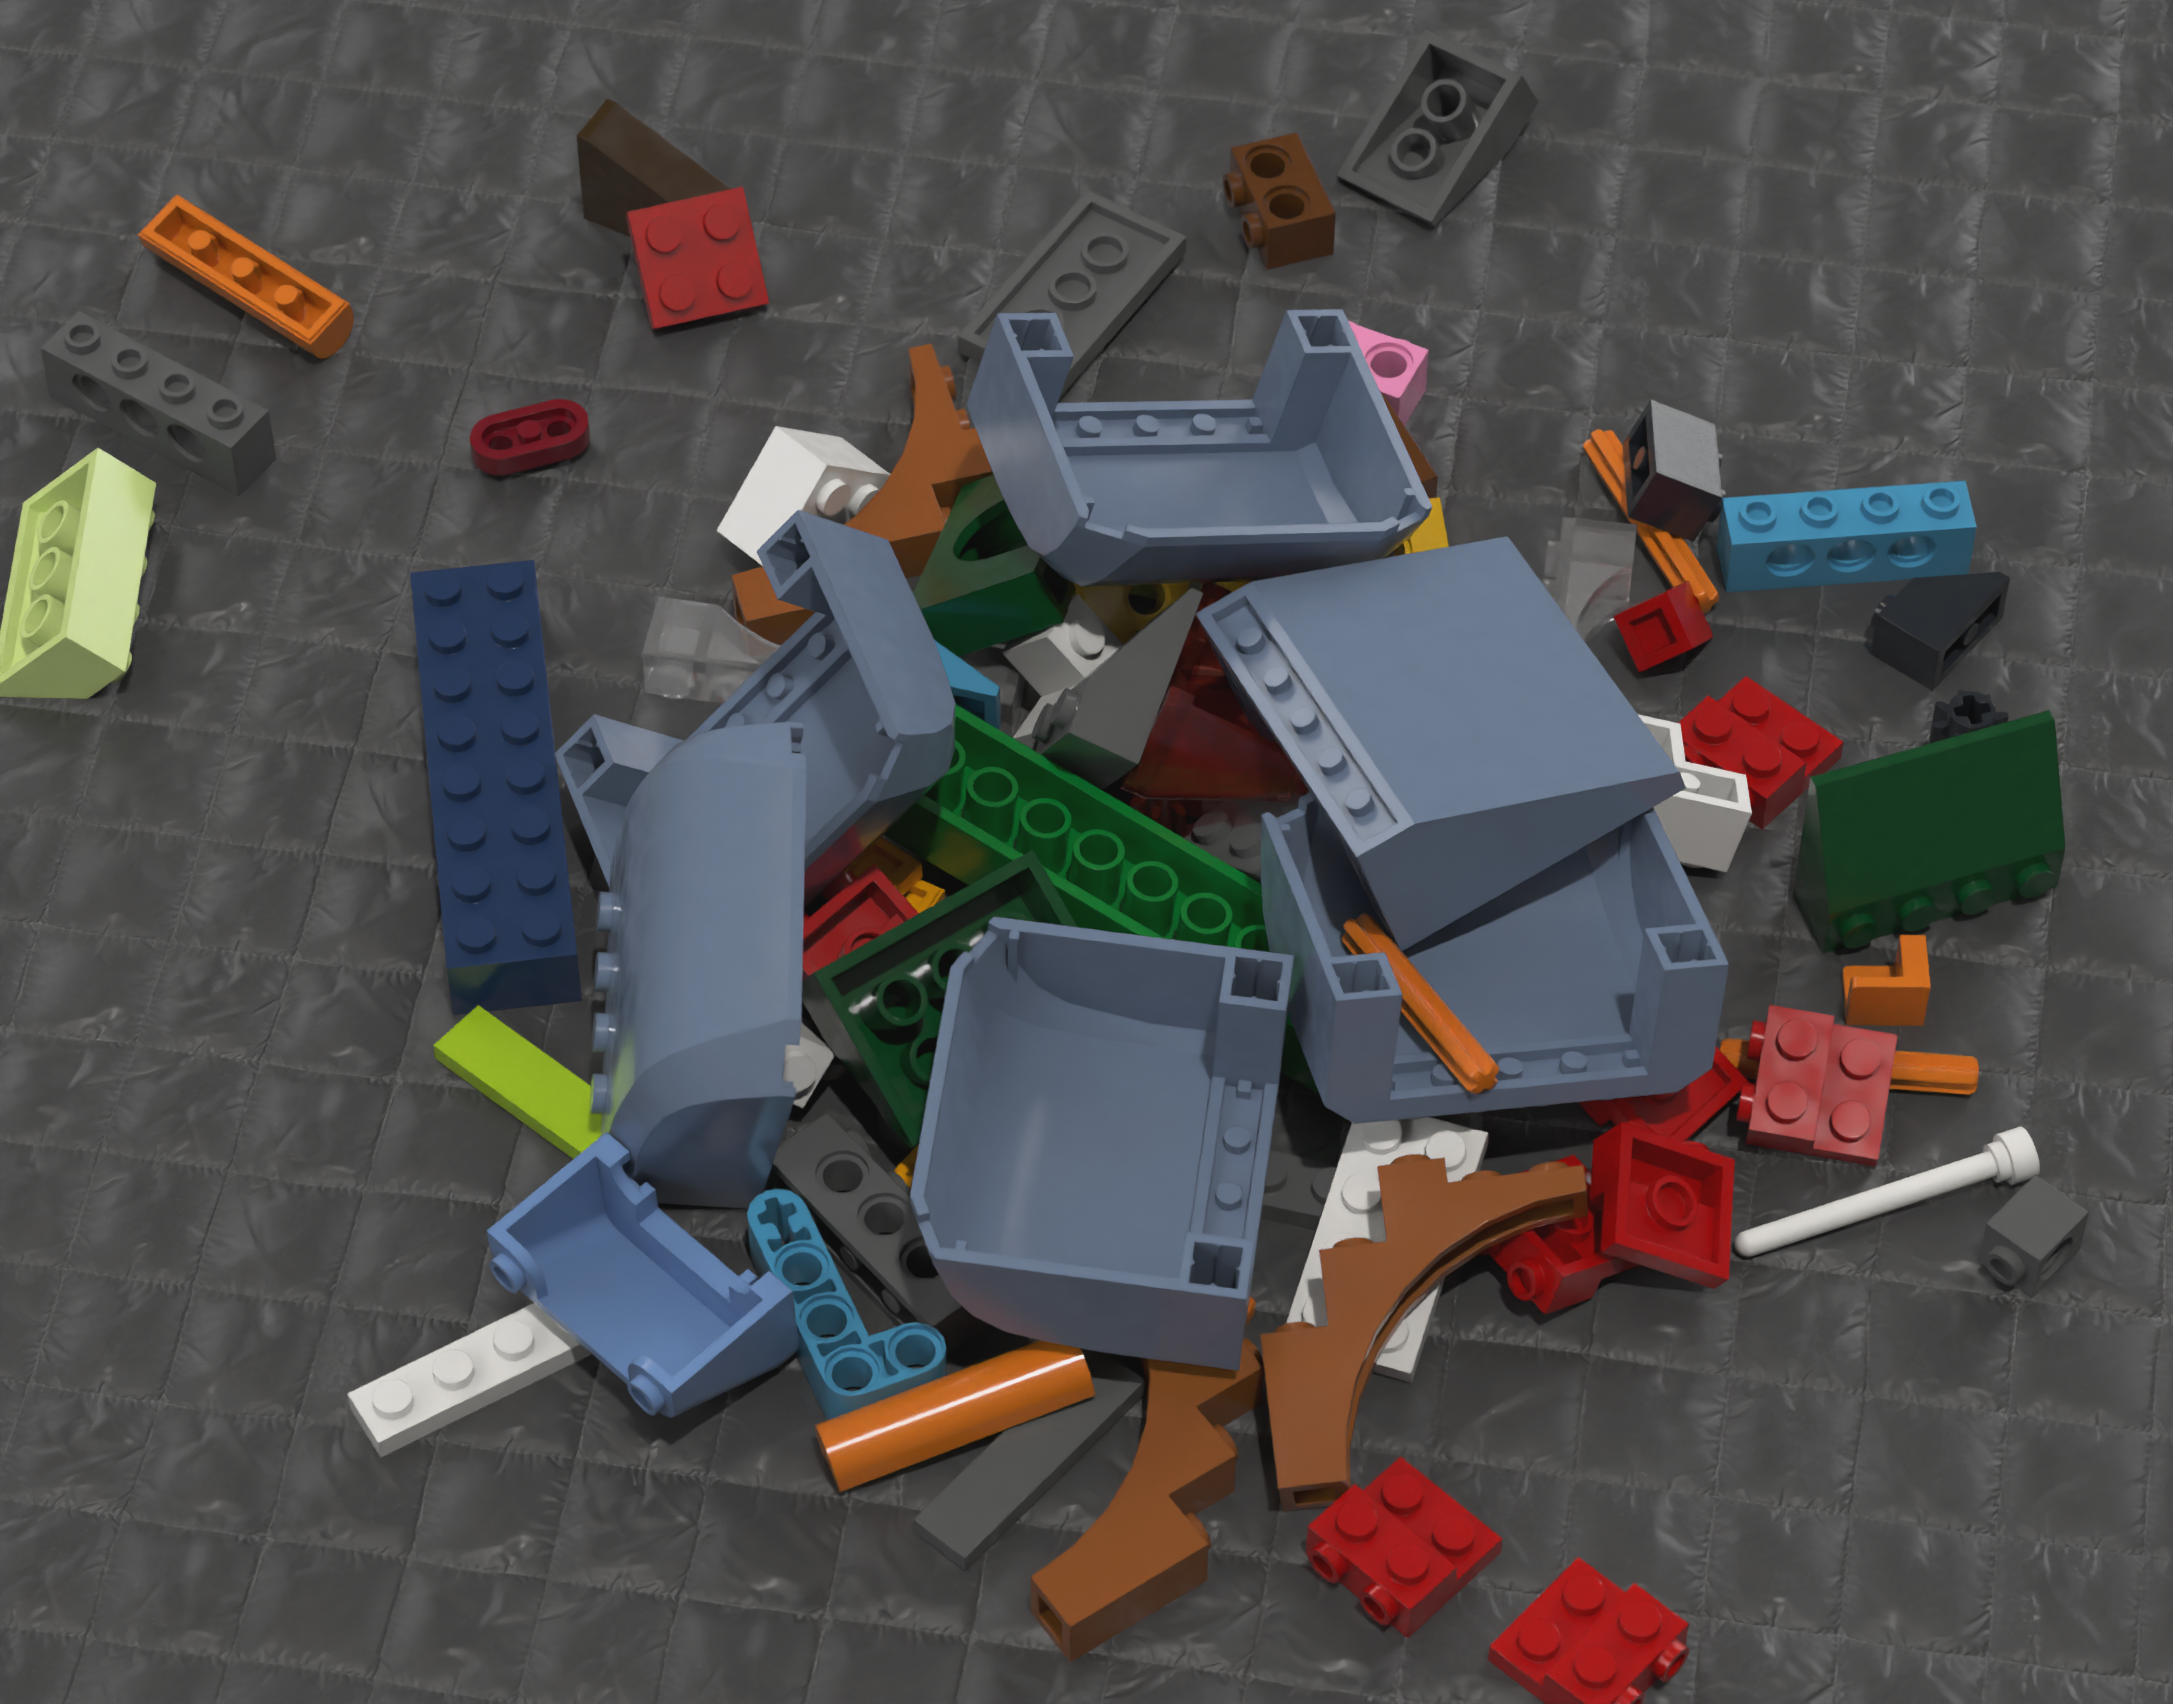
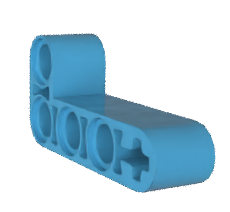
(824, 1307)

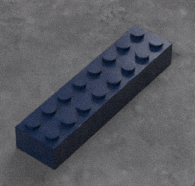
(494, 788)

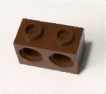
(1280, 201)

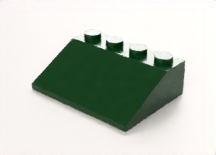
(1931, 833)
(888, 996)

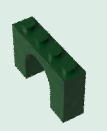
(985, 578)

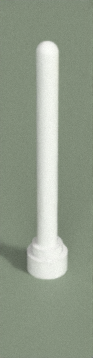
(2007, 1158)

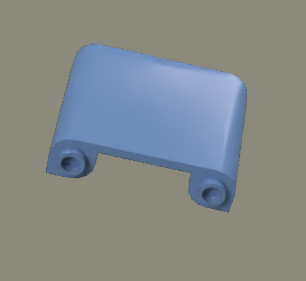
(640, 1286)

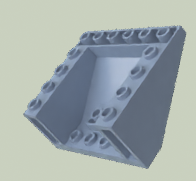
(1439, 722)

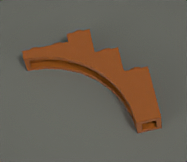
(910, 506)
(1369, 1289)
(1148, 1539)

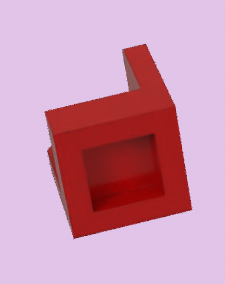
(1663, 626)

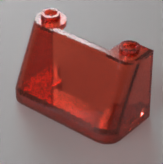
(1204, 741)

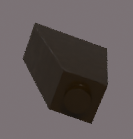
(633, 168)

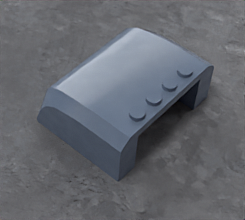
(1204, 486)
(853, 673)
(704, 965)
(1571, 981)
(1103, 1137)

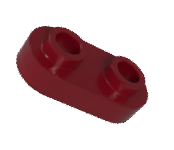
(529, 437)

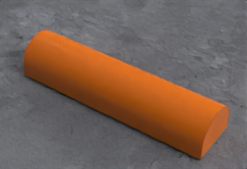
(249, 277)
(953, 1411)

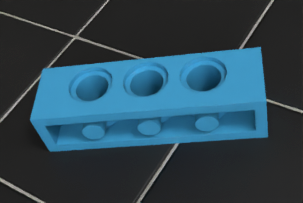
(1845, 536)

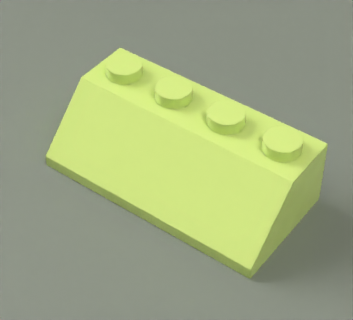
(76, 581)

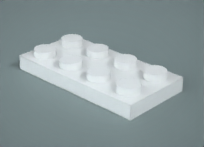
(1356, 1211)

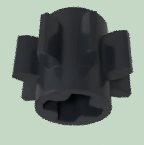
(1964, 714)

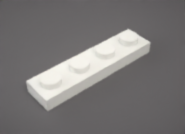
(462, 1378)

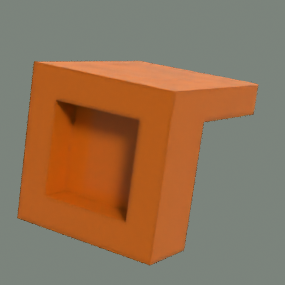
(1890, 993)

